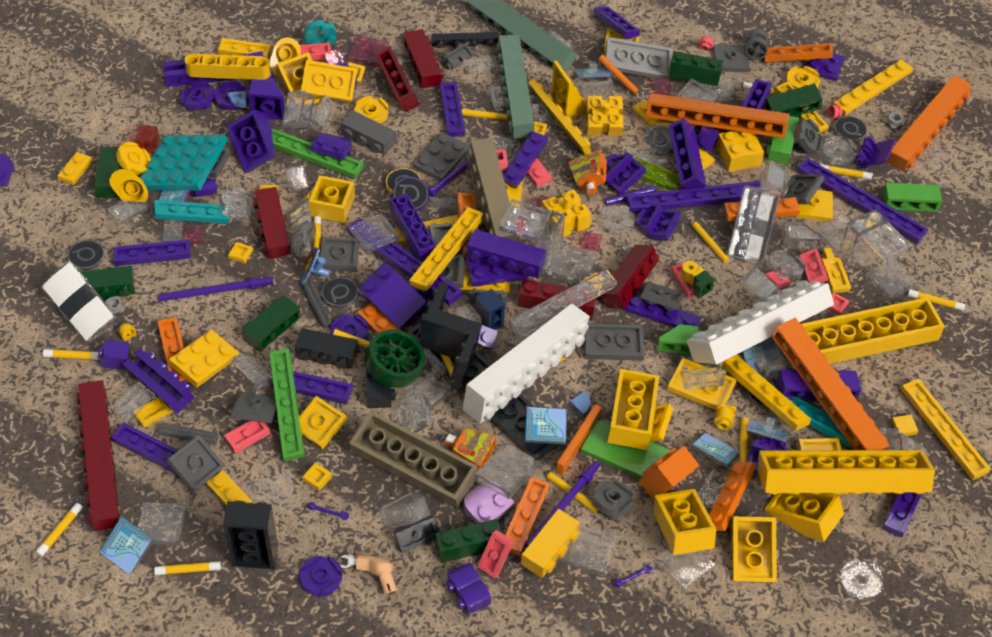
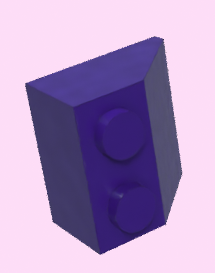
(267, 99)

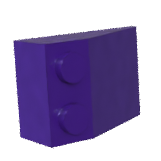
(252, 139)
(392, 295)

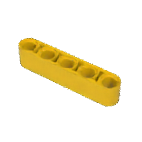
(227, 66)

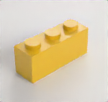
(550, 543)

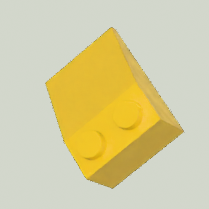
(291, 73)
(566, 93)
(807, 512)
(754, 549)

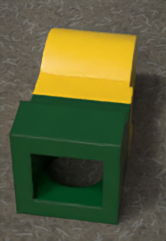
(697, 278)

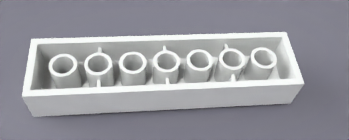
(759, 322)
(525, 363)

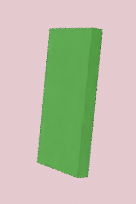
(624, 458)

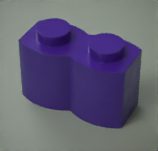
(468, 588)

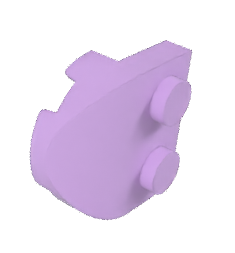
(485, 504)

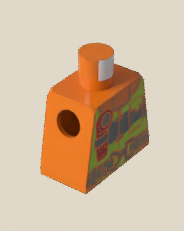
(589, 171)
(472, 446)

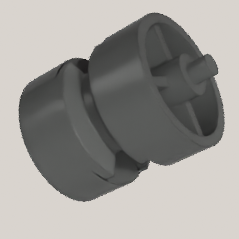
(756, 44)

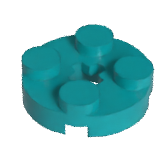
(327, 32)

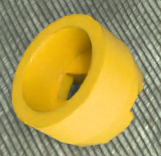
(125, 329)

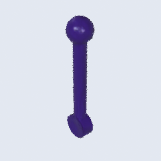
(344, 516)
(618, 583)

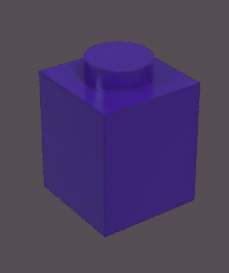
(707, 137)
(113, 354)

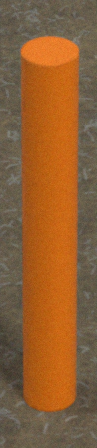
(618, 74)

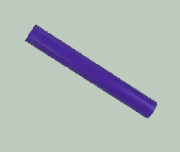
(620, 198)

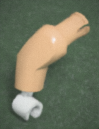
(374, 565)

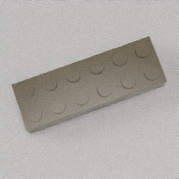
(489, 184)
(414, 459)

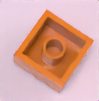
(668, 471)

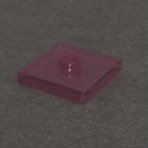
(365, 50)

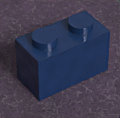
(490, 309)

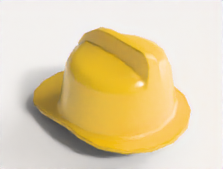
(284, 50)
(128, 186)

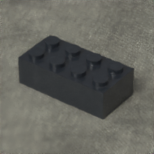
(251, 534)

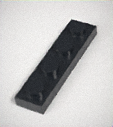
(455, 39)

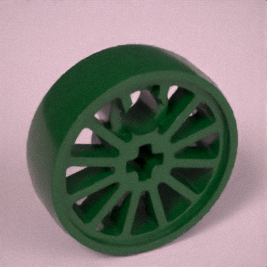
(394, 358)

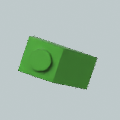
(676, 339)

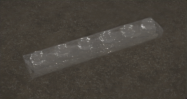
(577, 295)

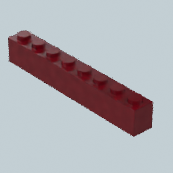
(99, 456)

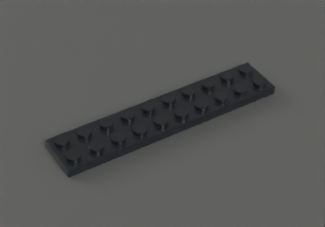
(510, 418)

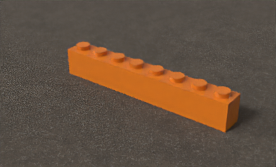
(718, 115)
(929, 123)
(828, 387)

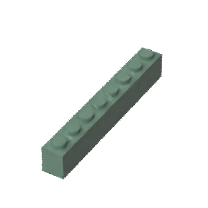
(529, 32)
(516, 86)

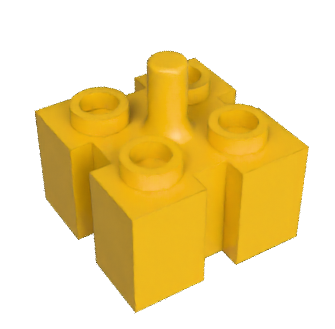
(604, 116)
(576, 215)

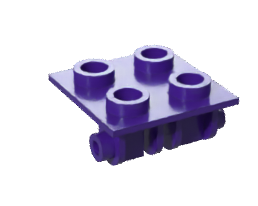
(873, 153)

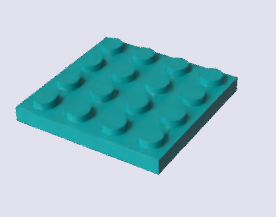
(183, 162)

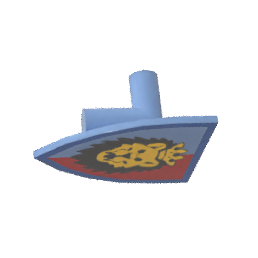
(310, 267)

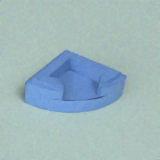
(238, 99)
(581, 403)

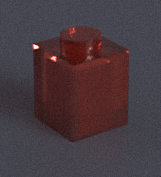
(147, 137)

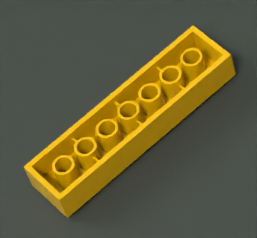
(876, 330)
(845, 471)

